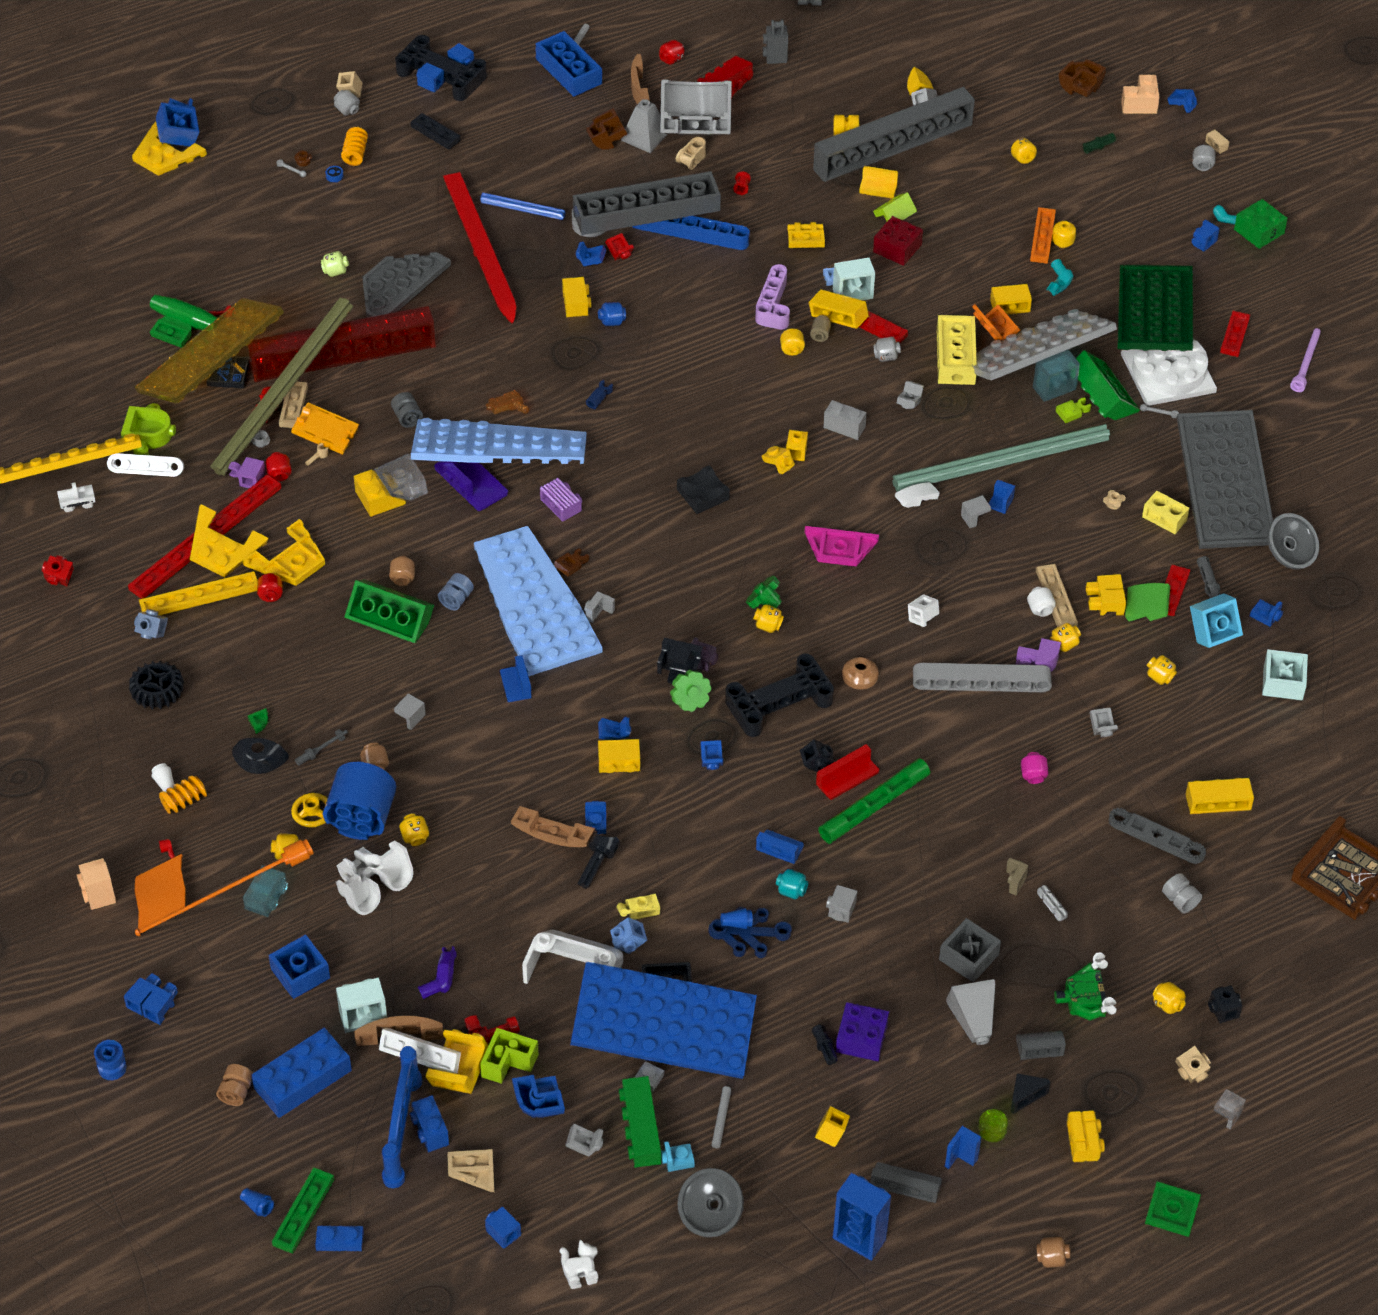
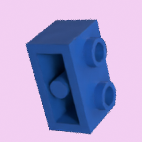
(429, 1123)

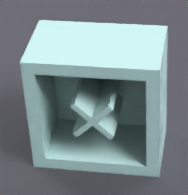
(854, 279)
(1285, 674)
(361, 1003)

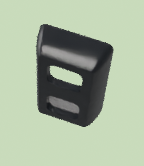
(669, 969)

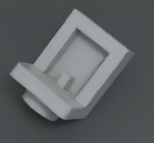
(911, 395)
(597, 604)
(1102, 722)
(584, 1140)

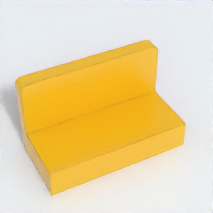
(879, 182)

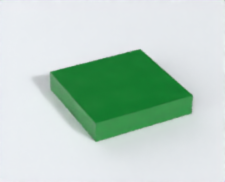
(1172, 1209)

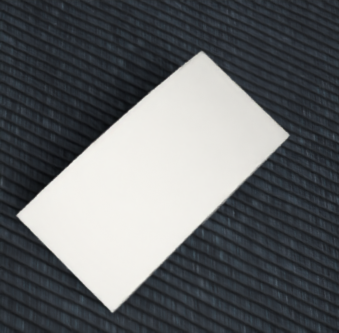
(916, 493)

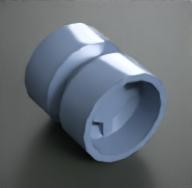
(455, 591)

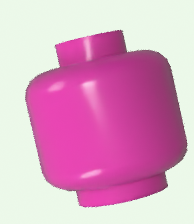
(1034, 768)

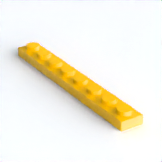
(72, 457)

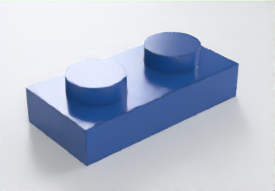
(339, 1238)

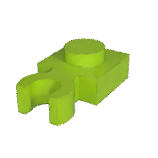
(1070, 411)

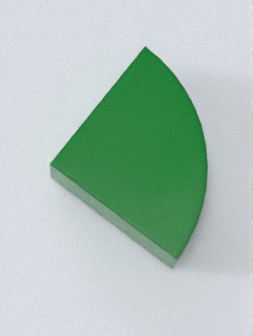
(259, 720)

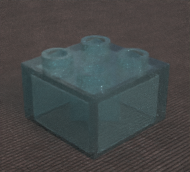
(1056, 375)

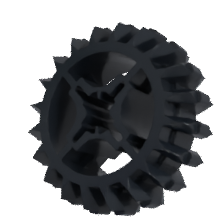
(156, 684)

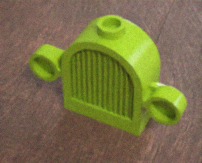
(151, 425)

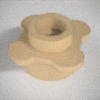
(1114, 499)

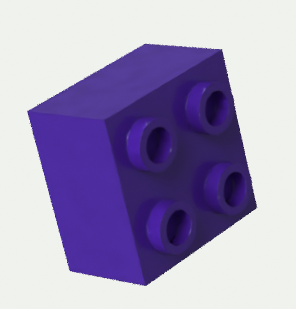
(862, 1031)

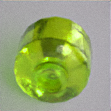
(993, 1125)

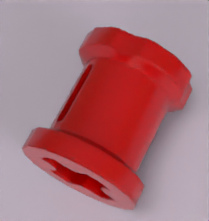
(741, 186)

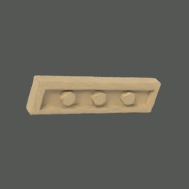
(1050, 579)

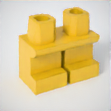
(1109, 594)

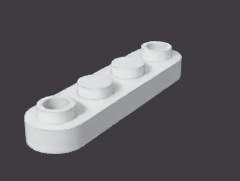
(145, 464)

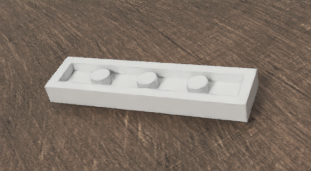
(427, 1052)

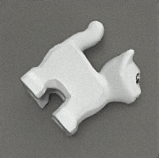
(580, 1266)

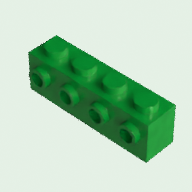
(641, 1122)

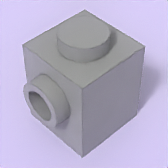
(842, 903)

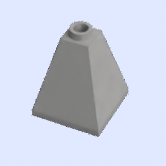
(644, 127)
(974, 1009)

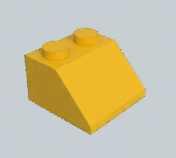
(374, 494)

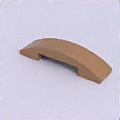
(637, 73)
(551, 831)
(427, 1027)

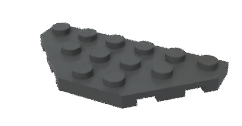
(399, 280)

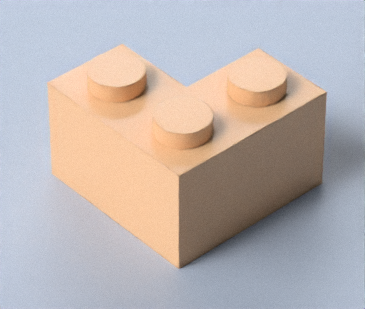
(1141, 98)
(96, 884)

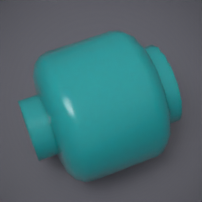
(792, 884)

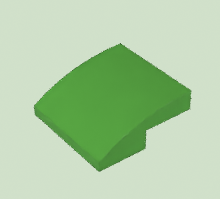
(1147, 601)

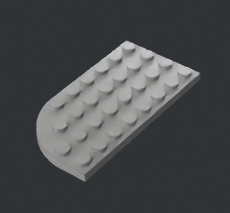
(1039, 343)

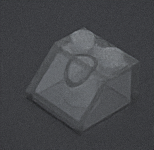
(402, 478)

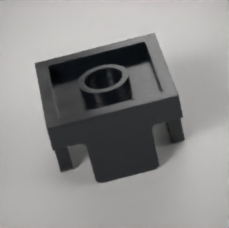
(679, 658)

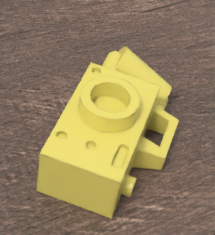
(640, 907)

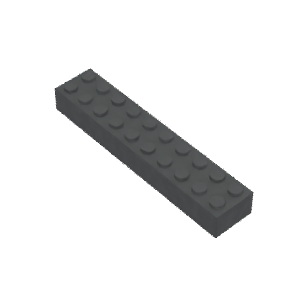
(893, 134)

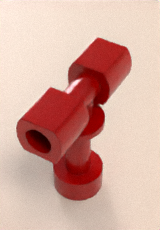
(473, 1026)

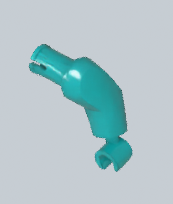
(1064, 278)

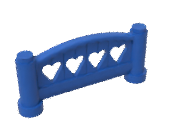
(409, 1080)

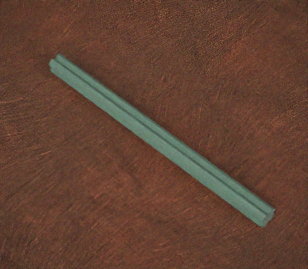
(1002, 457)

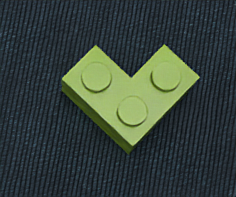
(505, 1051)

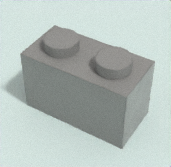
(844, 420)

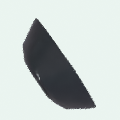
(265, 761)

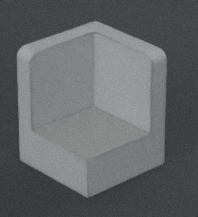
(923, 95)
(973, 508)
(411, 709)

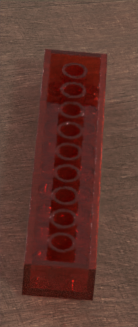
(349, 344)

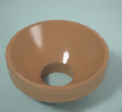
(860, 678)

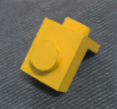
(780, 457)

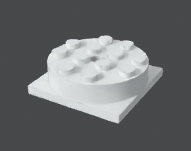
(1169, 374)

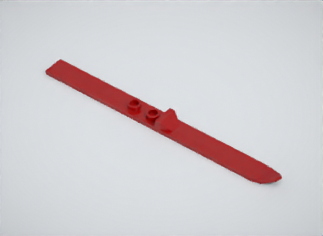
(481, 245)

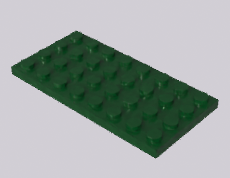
(1155, 307)

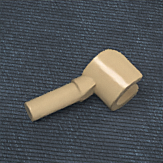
(321, 453)

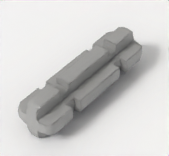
(1052, 903)

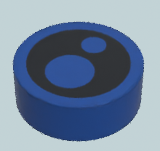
(334, 174)

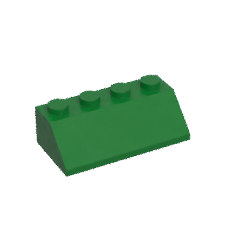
(1104, 387)
(388, 610)

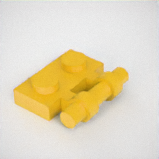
(805, 235)

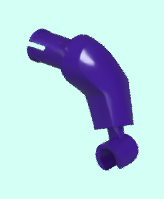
(444, 975)

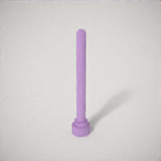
(1299, 382)

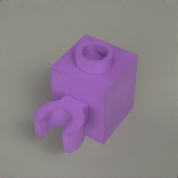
(249, 473)

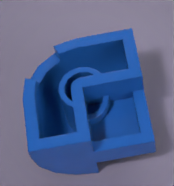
(538, 1096)

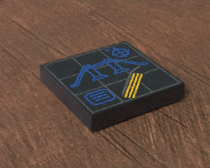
(232, 374)

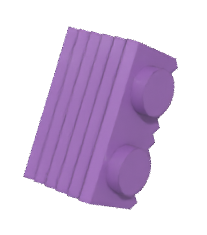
(560, 499)

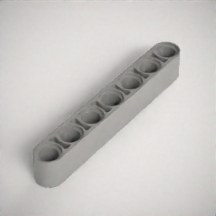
(982, 677)

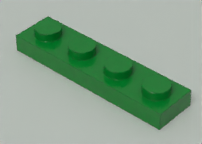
(303, 1210)

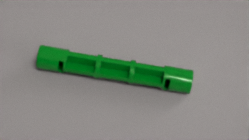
(874, 800)

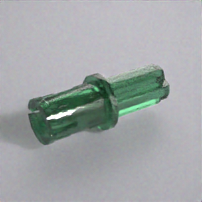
(1099, 143)

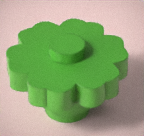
(690, 690)

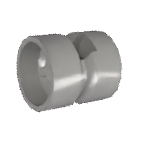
(1183, 895)

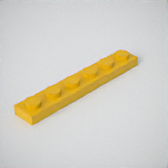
(201, 594)

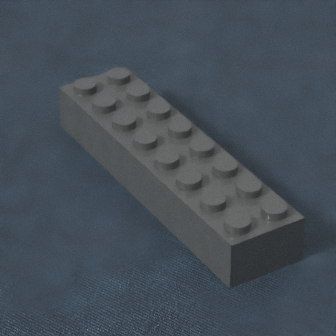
(646, 203)

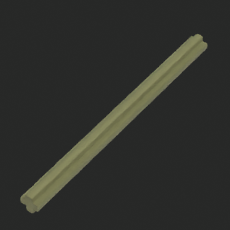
(282, 386)

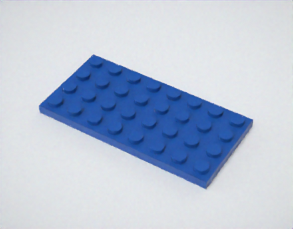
(663, 1020)

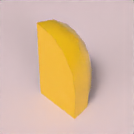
(918, 80)

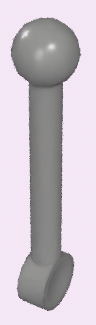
(280, 163)
(1143, 407)

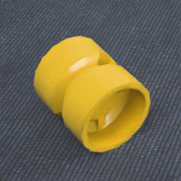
(843, 124)

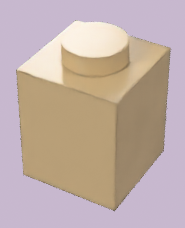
(349, 81)

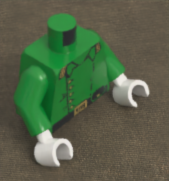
(1086, 992)

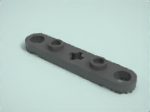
(1168, 840)

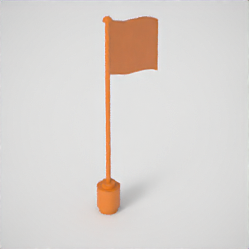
(163, 893)

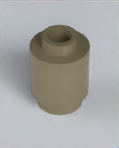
(820, 328)

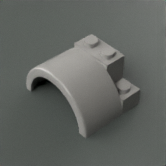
(695, 107)

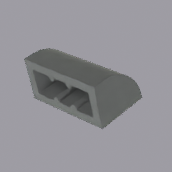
(1041, 1044)

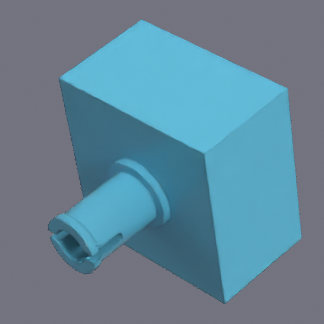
(1216, 620)

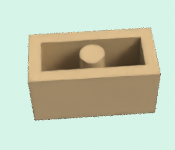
(1217, 141)

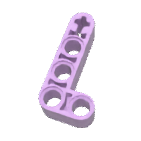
(768, 310)

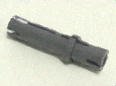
(1211, 588)

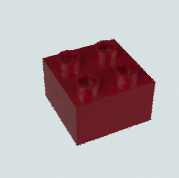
(898, 240)

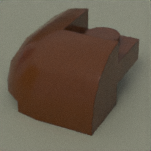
(1082, 77)
(606, 129)

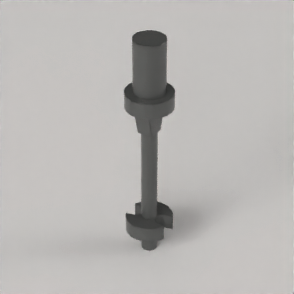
(310, 754)

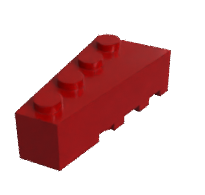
(734, 70)

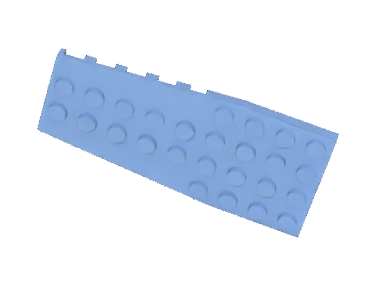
(484, 441)
(535, 602)

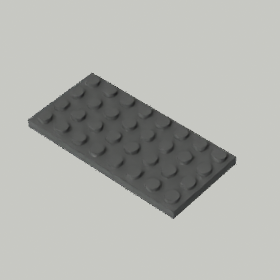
(1225, 478)

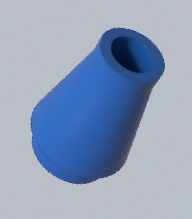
(739, 918)
(257, 1202)

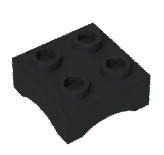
(703, 490)

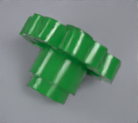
(765, 593)

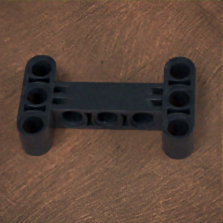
(461, 77)
(806, 683)

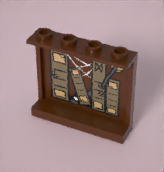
(1341, 870)

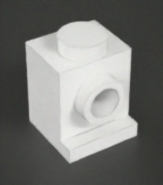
(923, 610)

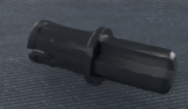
(824, 1044)

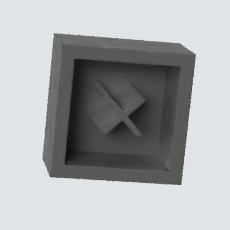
(969, 950)

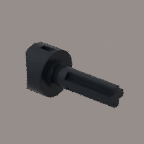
(602, 848)

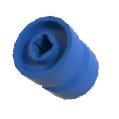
(110, 1059)

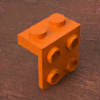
(996, 322)

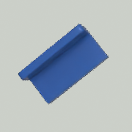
(516, 681)
(779, 846)
(965, 1146)

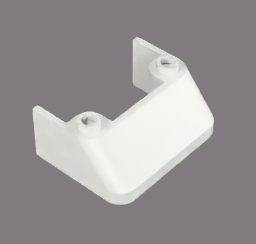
(570, 947)

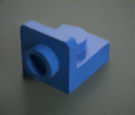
(1183, 97)
(1266, 612)
(596, 816)

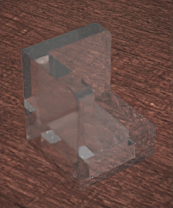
(1230, 1106)

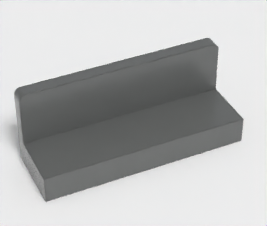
(906, 1182)

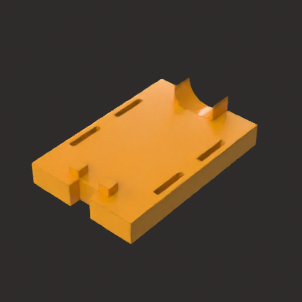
(325, 427)

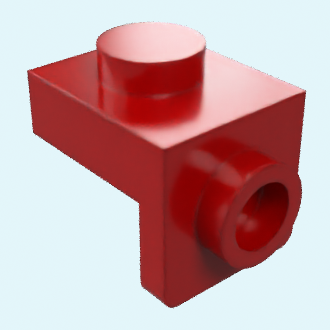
(619, 247)

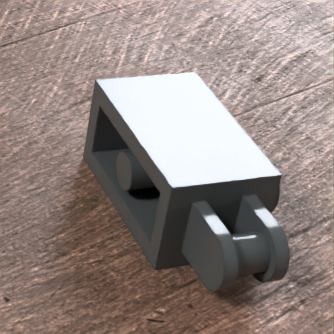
(775, 42)

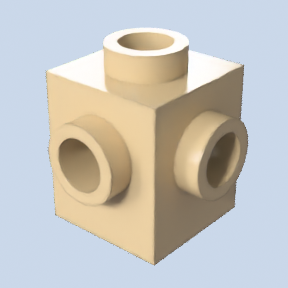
(1193, 1057)

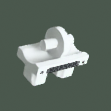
(75, 497)

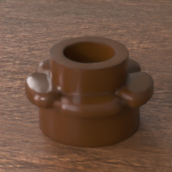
(303, 158)

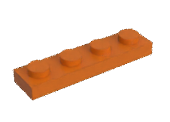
(1042, 235)

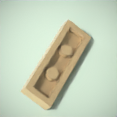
(293, 405)

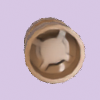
(235, 1084)

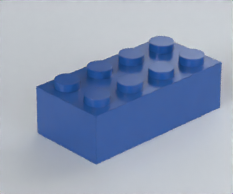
(568, 63)
(301, 1072)
(861, 1216)

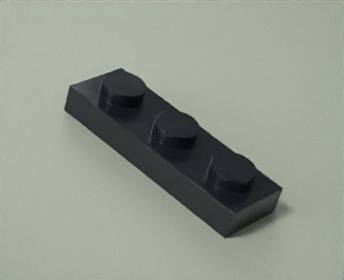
(435, 131)

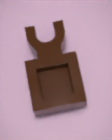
(570, 563)

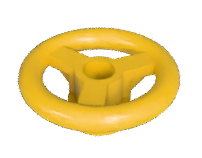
(310, 808)

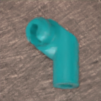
(1222, 215)

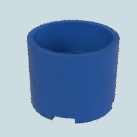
(360, 800)

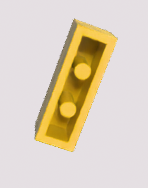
(839, 308)
(1219, 795)

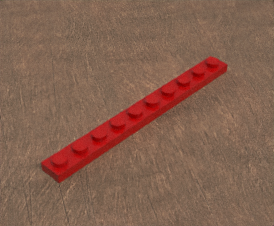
(222, 523)

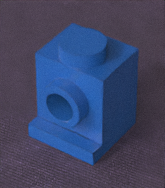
(1205, 236)

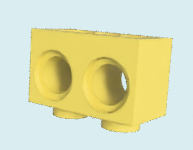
(1165, 512)

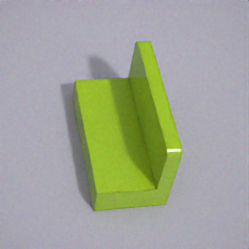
(899, 207)

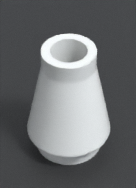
(163, 776)

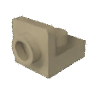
(1018, 875)

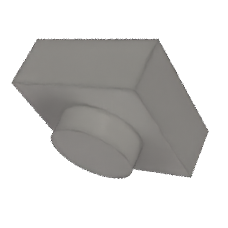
(655, 1074)

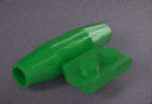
(178, 319)

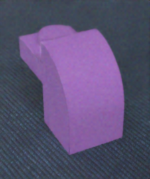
(1046, 655)

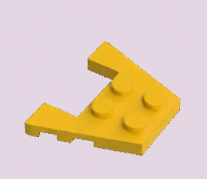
(161, 157)
(218, 551)
(293, 563)

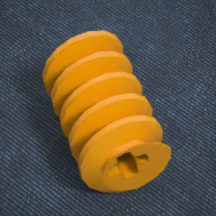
(354, 146)
(182, 793)

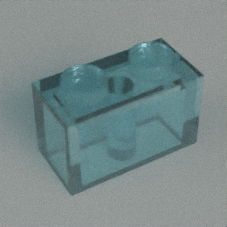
(265, 891)

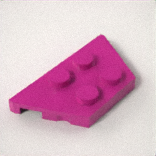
(840, 545)

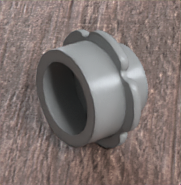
(261, 439)

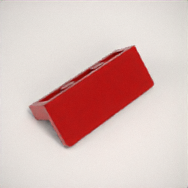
(846, 772)

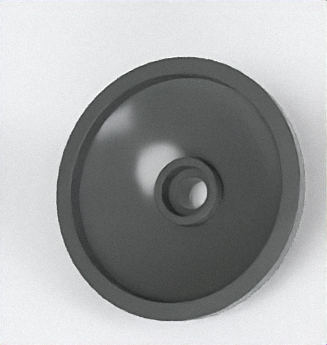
(1293, 541)
(697, 1201)

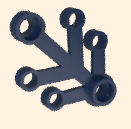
(747, 934)

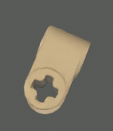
(692, 153)

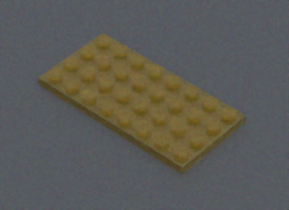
(209, 350)

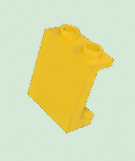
(472, 1052)

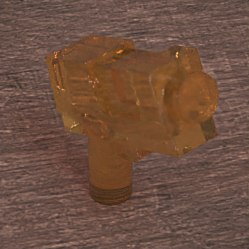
(509, 401)

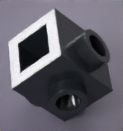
(817, 755)
(1225, 1004)

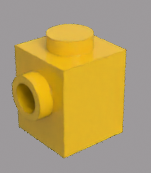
(797, 444)
(832, 1126)

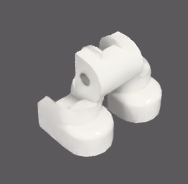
(362, 892)

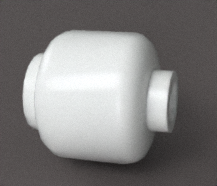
(1041, 601)

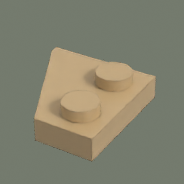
(472, 1168)

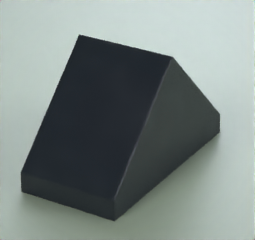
(1028, 1090)

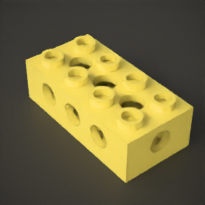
(953, 330)

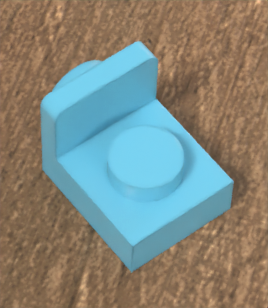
(677, 1157)

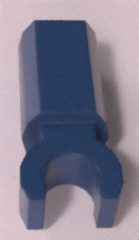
(599, 395)

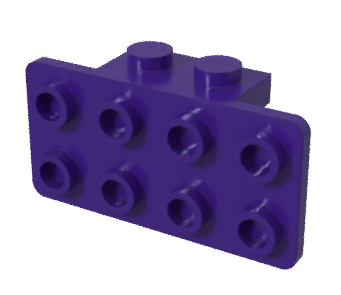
(472, 482)

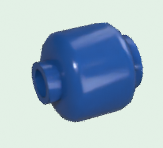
(612, 314)

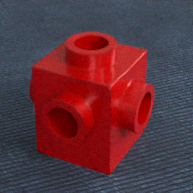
(57, 570)

